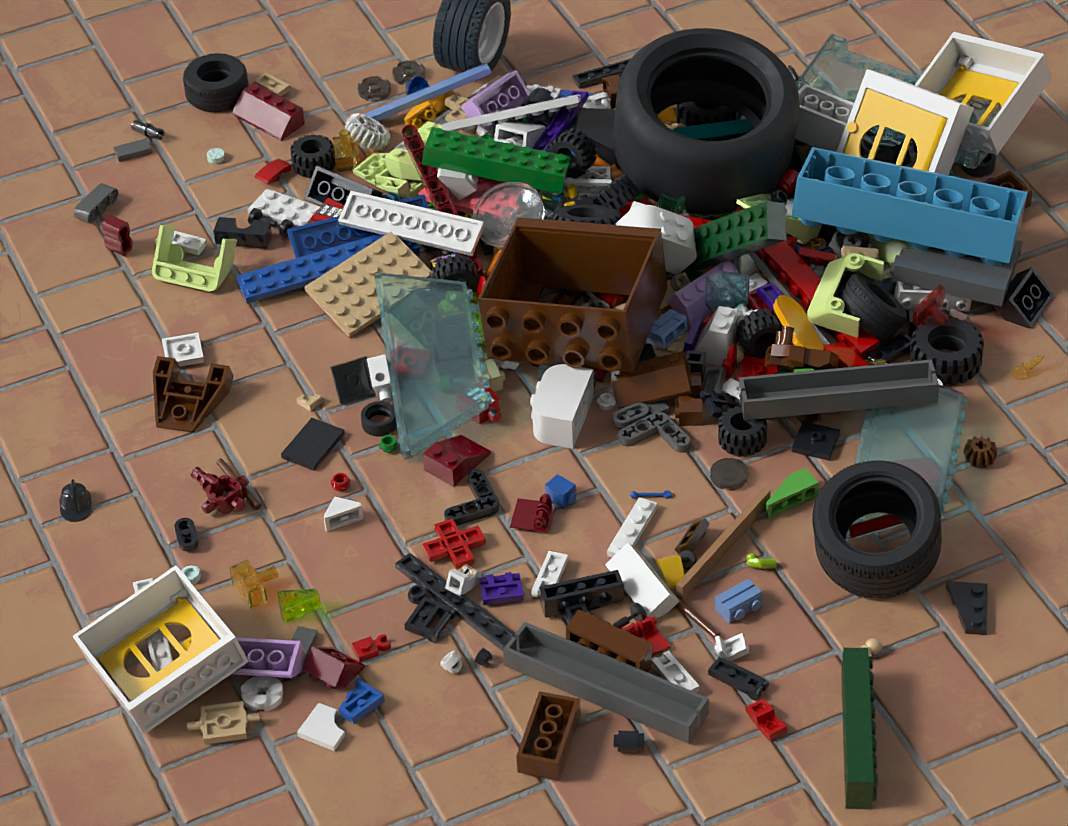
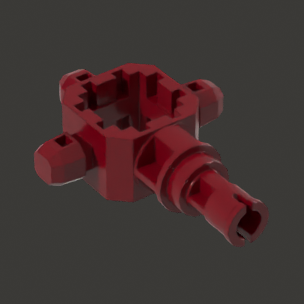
(216, 486)

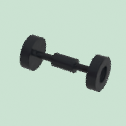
(256, 214)
(637, 613)

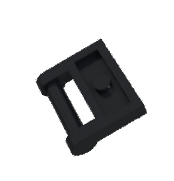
(425, 615)

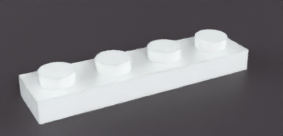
(633, 525)

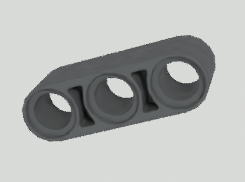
(96, 203)

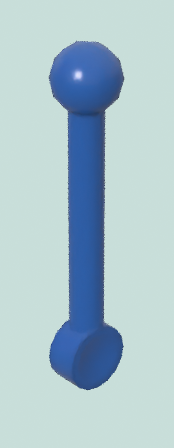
(667, 494)

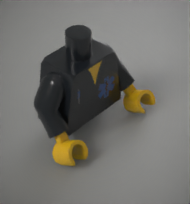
(553, 202)

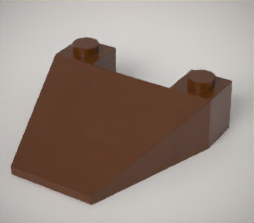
(185, 403)

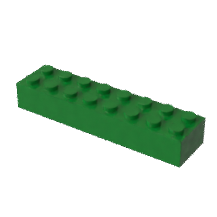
(496, 160)

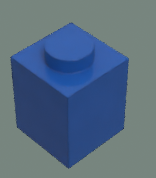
(561, 491)

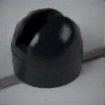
(482, 657)

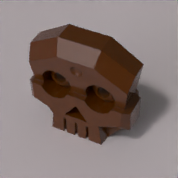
(792, 357)

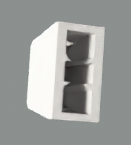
(380, 377)

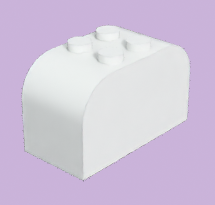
(821, 118)
(676, 234)
(561, 404)

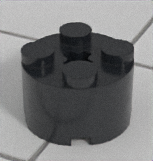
(537, 96)

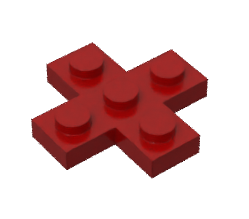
(454, 543)

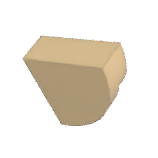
(310, 402)

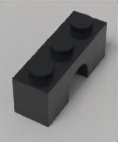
(255, 236)

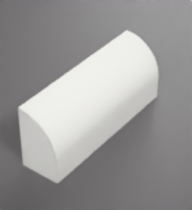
(642, 581)

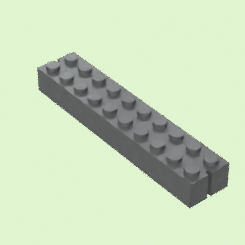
(838, 389)
(606, 682)

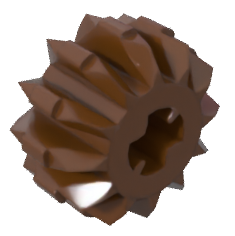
(980, 451)

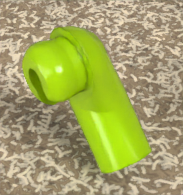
(763, 563)

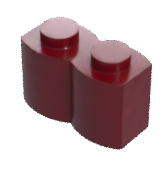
(117, 235)

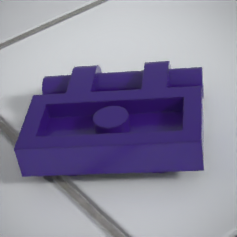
(501, 588)

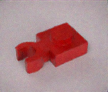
(369, 648)

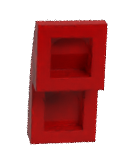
(271, 172)
(764, 718)

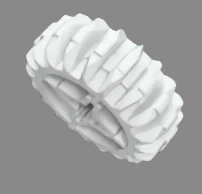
(367, 132)

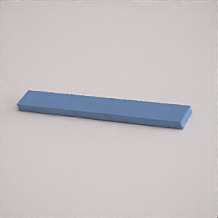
(429, 92)

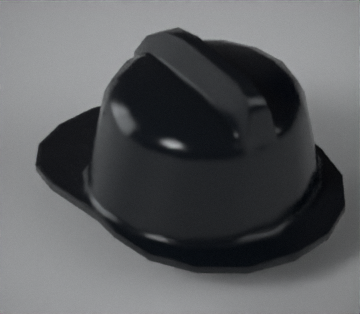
(75, 502)

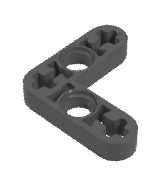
(656, 423)

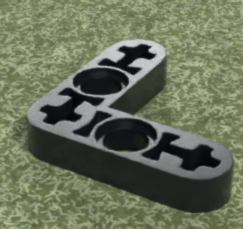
(482, 500)

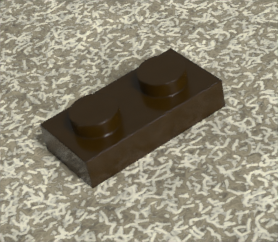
(692, 536)

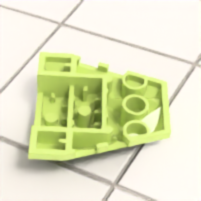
(375, 171)

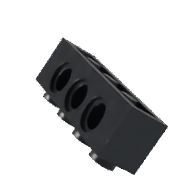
(591, 590)

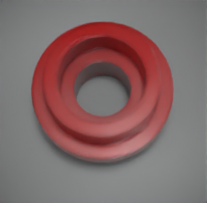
(340, 482)

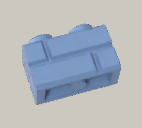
(667, 329)
(738, 601)

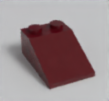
(453, 458)

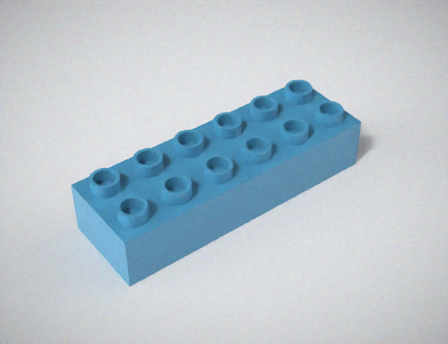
(909, 206)

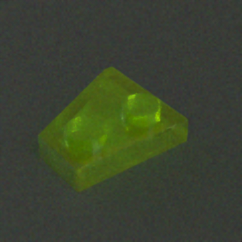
(297, 603)

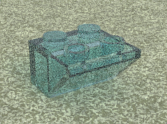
(726, 290)

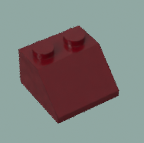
(332, 666)

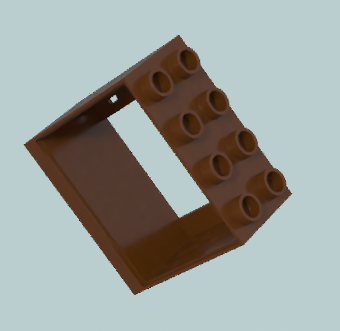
(579, 259)

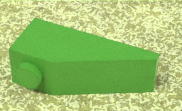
(792, 492)

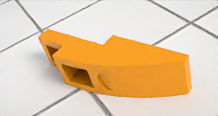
(427, 110)

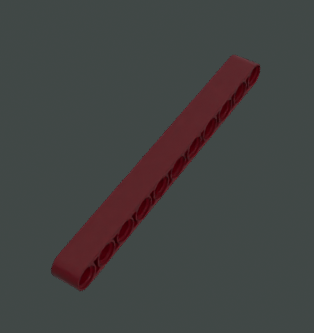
(432, 184)

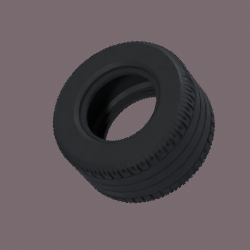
(877, 489)

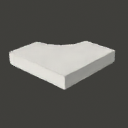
(321, 728)

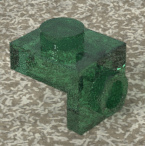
(671, 204)

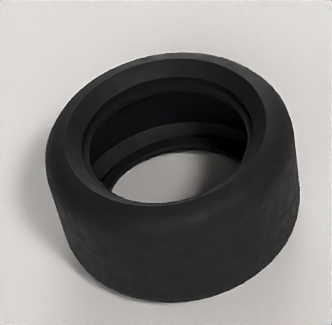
(713, 69)

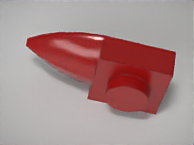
(730, 362)

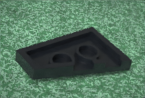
(971, 605)

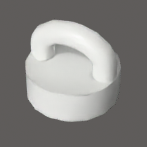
(449, 660)

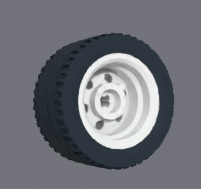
(470, 33)

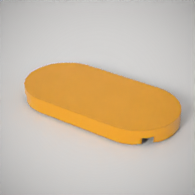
(793, 315)

